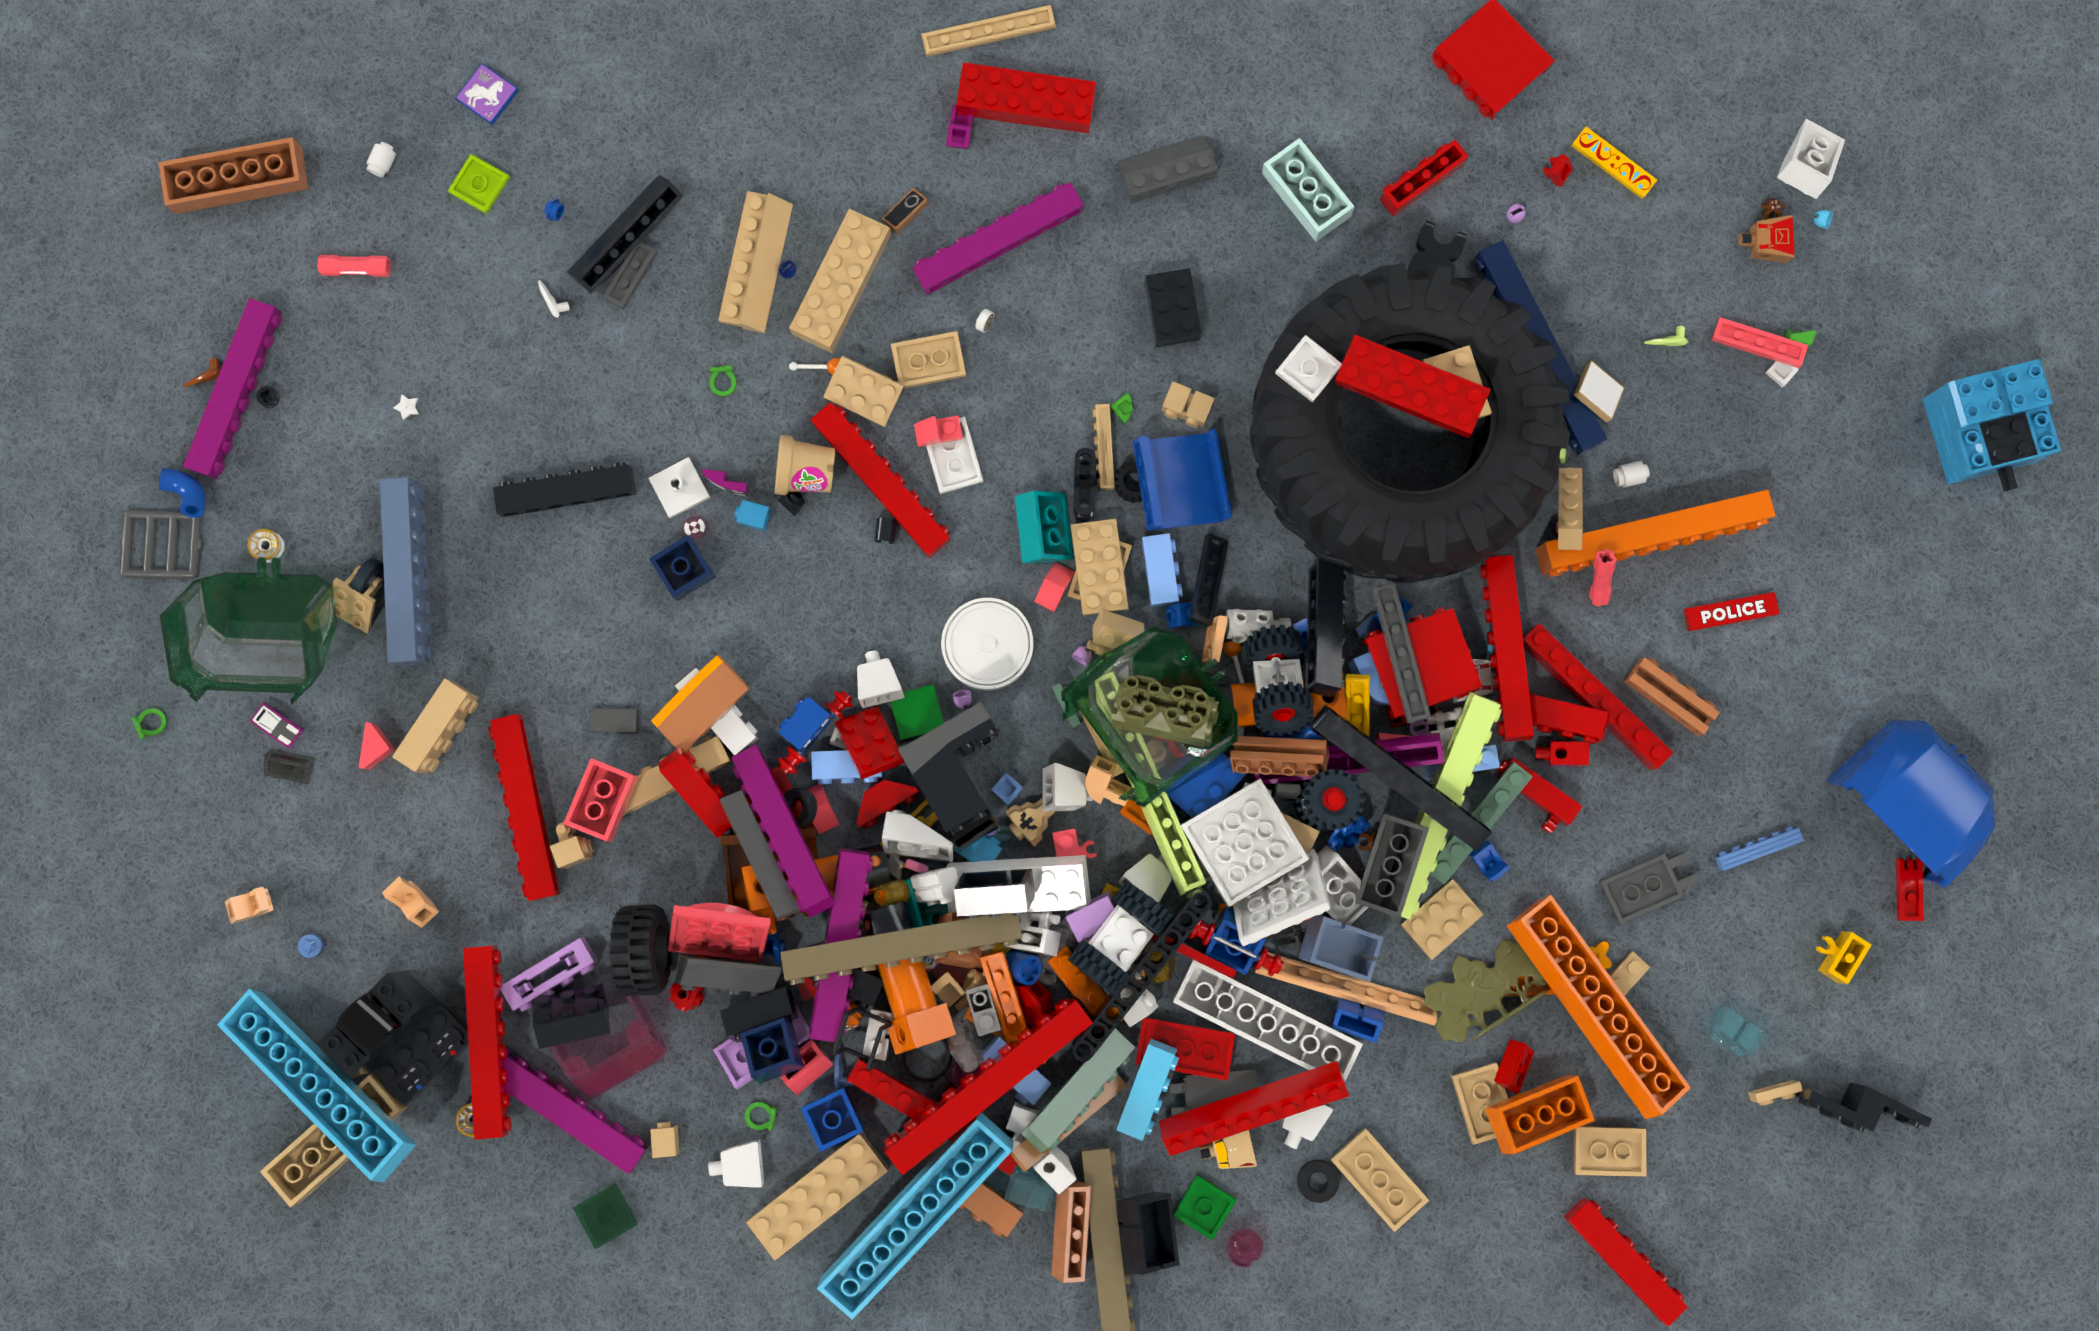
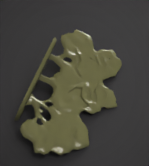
(1482, 990)

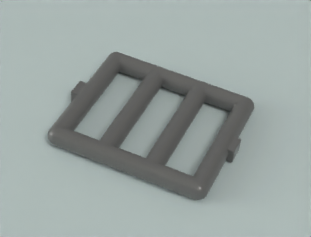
(170, 571)

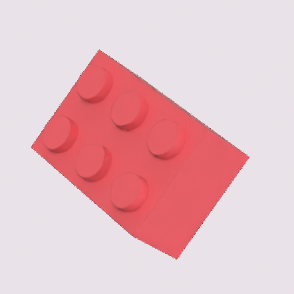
(601, 800)

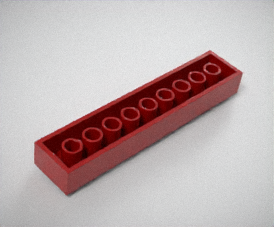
(986, 1085)

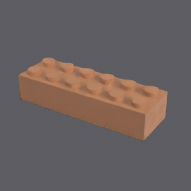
(233, 175)

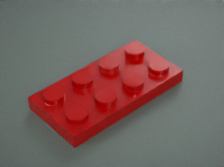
(1198, 1048)

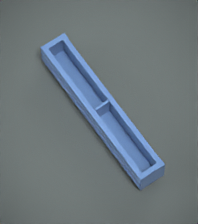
(1760, 848)

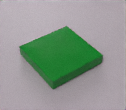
(917, 712)
(1204, 1207)

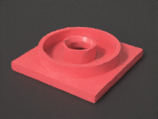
(718, 932)

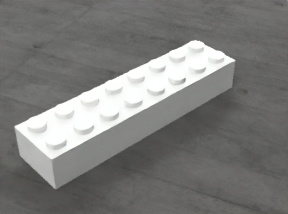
(1263, 1020)

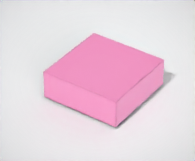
(916, 866)

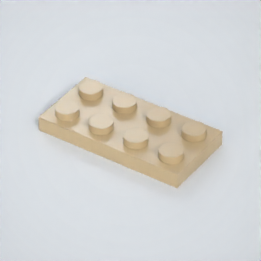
(1099, 566)
(1379, 1179)

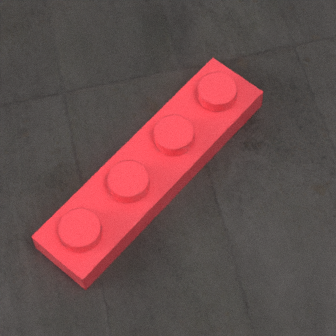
(1759, 342)

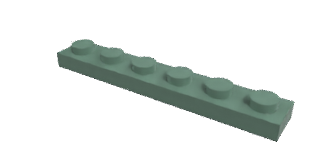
(1487, 812)

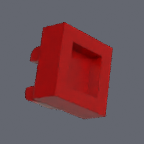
(1560, 170)

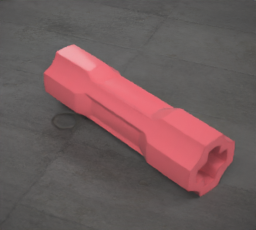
(342, 265)
(1604, 567)

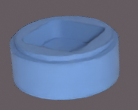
(310, 946)

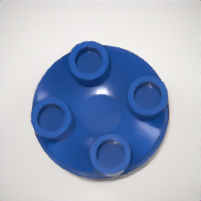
(1348, 835)

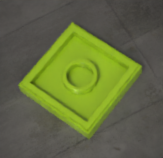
(478, 184)

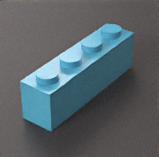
(1147, 1089)

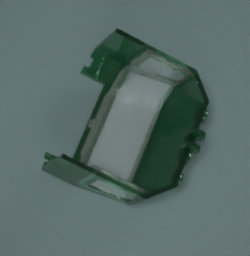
(250, 632)
(1150, 761)

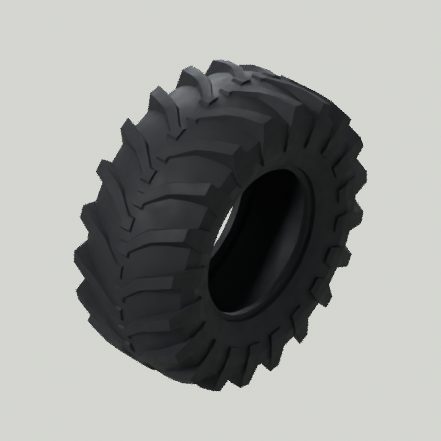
(1391, 530)

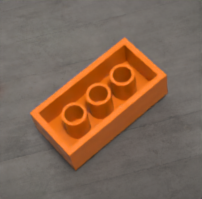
(1539, 1114)

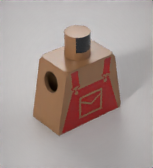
(1770, 239)

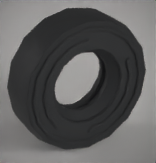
(809, 805)
(1331, 1187)

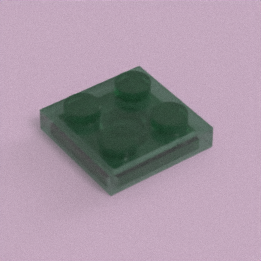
(605, 1216)

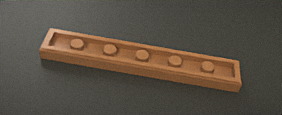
(1027, 1155)

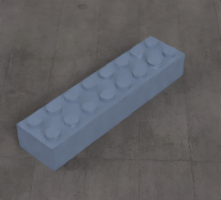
(404, 572)

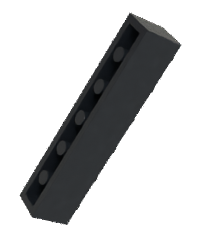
(625, 233)
(564, 490)
(1325, 628)

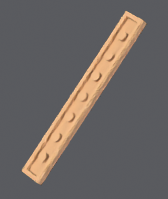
(1353, 990)

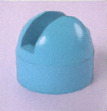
(1824, 219)

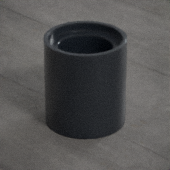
(885, 530)

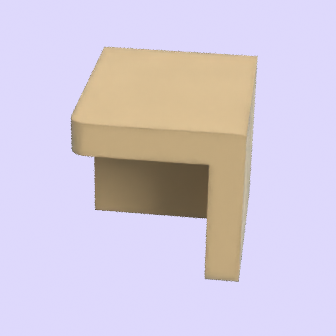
(948, 989)

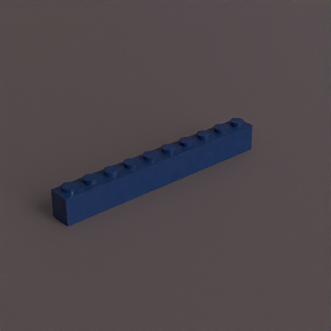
(1503, 272)

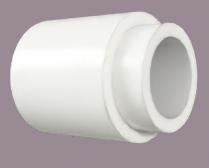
(380, 159)
(1631, 474)

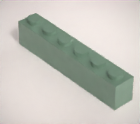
(1077, 1091)

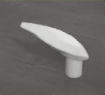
(550, 301)

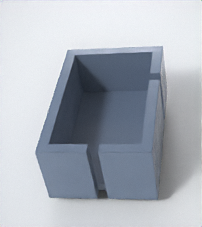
(1340, 947)

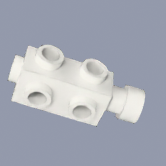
(1243, 622)

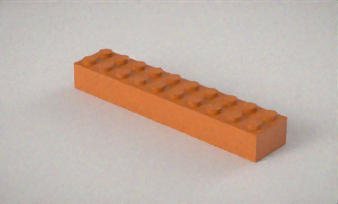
(1661, 532)
(1598, 1007)

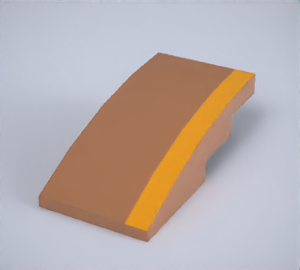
(700, 704)

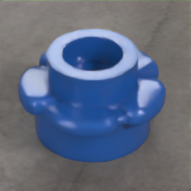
(551, 209)

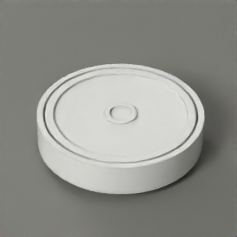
(987, 644)

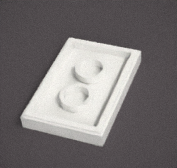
(955, 462)

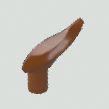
(208, 375)

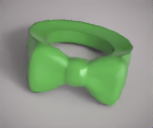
(715, 371)
(143, 732)
(770, 1124)

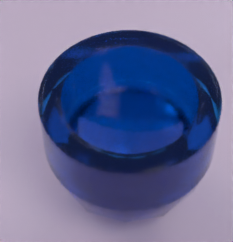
(789, 272)

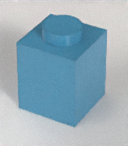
(753, 515)

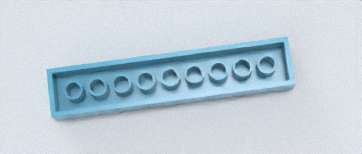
(316, 1085)
(915, 1215)

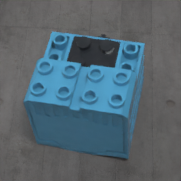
(1993, 423)

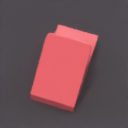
(937, 431)

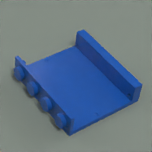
(1182, 480)

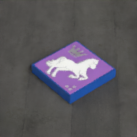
(487, 94)

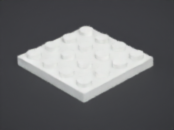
(1244, 842)
(1282, 902)

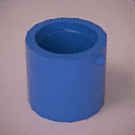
(1024, 967)

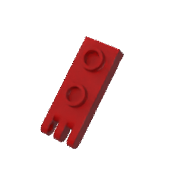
(1909, 890)

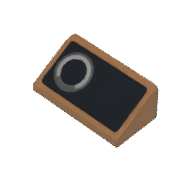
(905, 210)

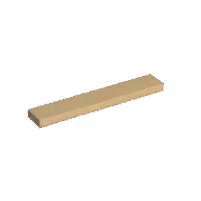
(988, 30)

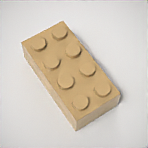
(436, 727)

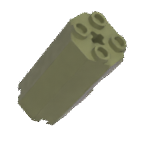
(1173, 714)

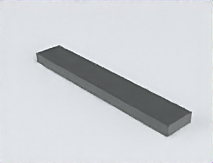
(1401, 652)
(759, 855)

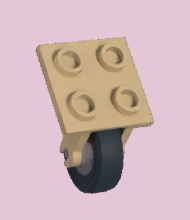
(355, 596)

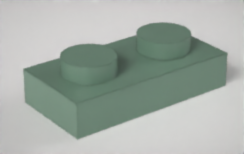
(1074, 720)

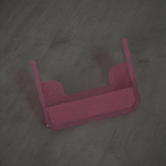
(644, 1050)

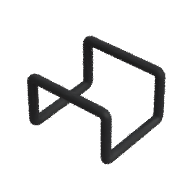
(872, 1063)

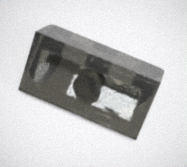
(288, 766)

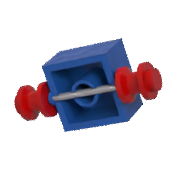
(807, 726)
(1225, 947)

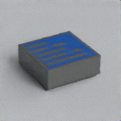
(1366, 627)

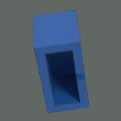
(1358, 1021)

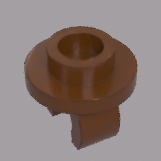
(1770, 206)
(1371, 838)

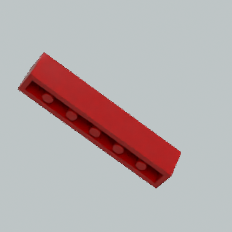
(1629, 1265)

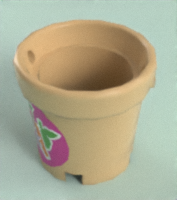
(803, 467)

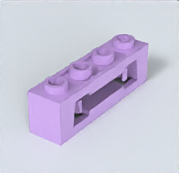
(516, 995)

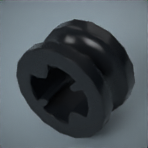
(272, 403)

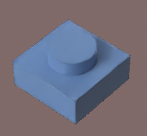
(1007, 788)

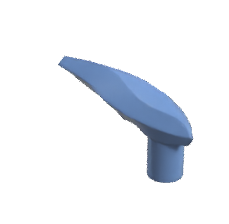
(839, 1078)

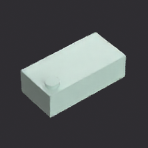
(1307, 189)

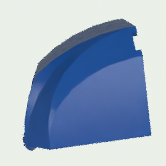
(1923, 795)

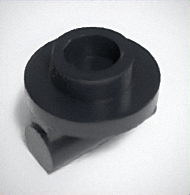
(792, 502)

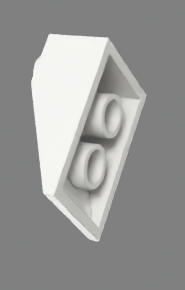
(1811, 159)
(912, 838)
(1341, 887)

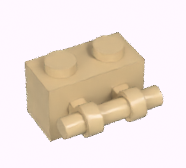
(1111, 631)
(571, 849)

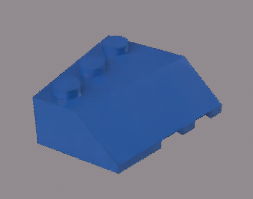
(1205, 787)

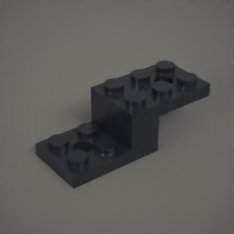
(1862, 1108)

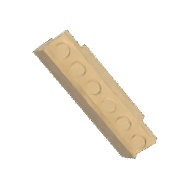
(755, 261)

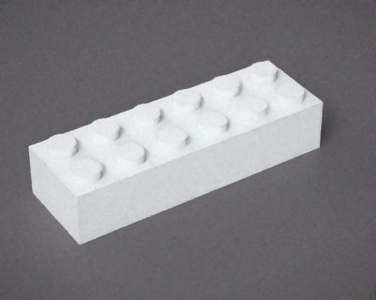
(1058, 881)

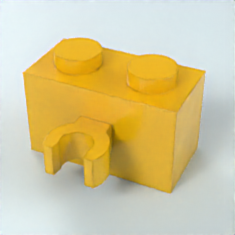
(1843, 956)

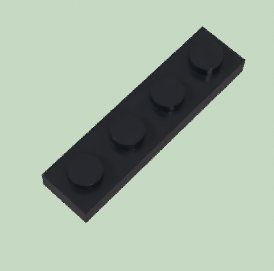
(1208, 580)

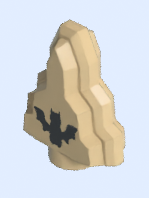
(1029, 821)

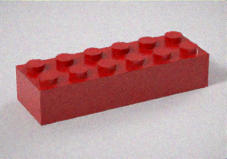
(1025, 98)
(1412, 386)

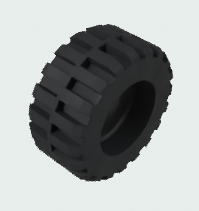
(640, 950)

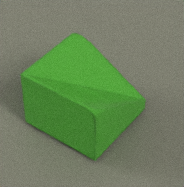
(1802, 337)

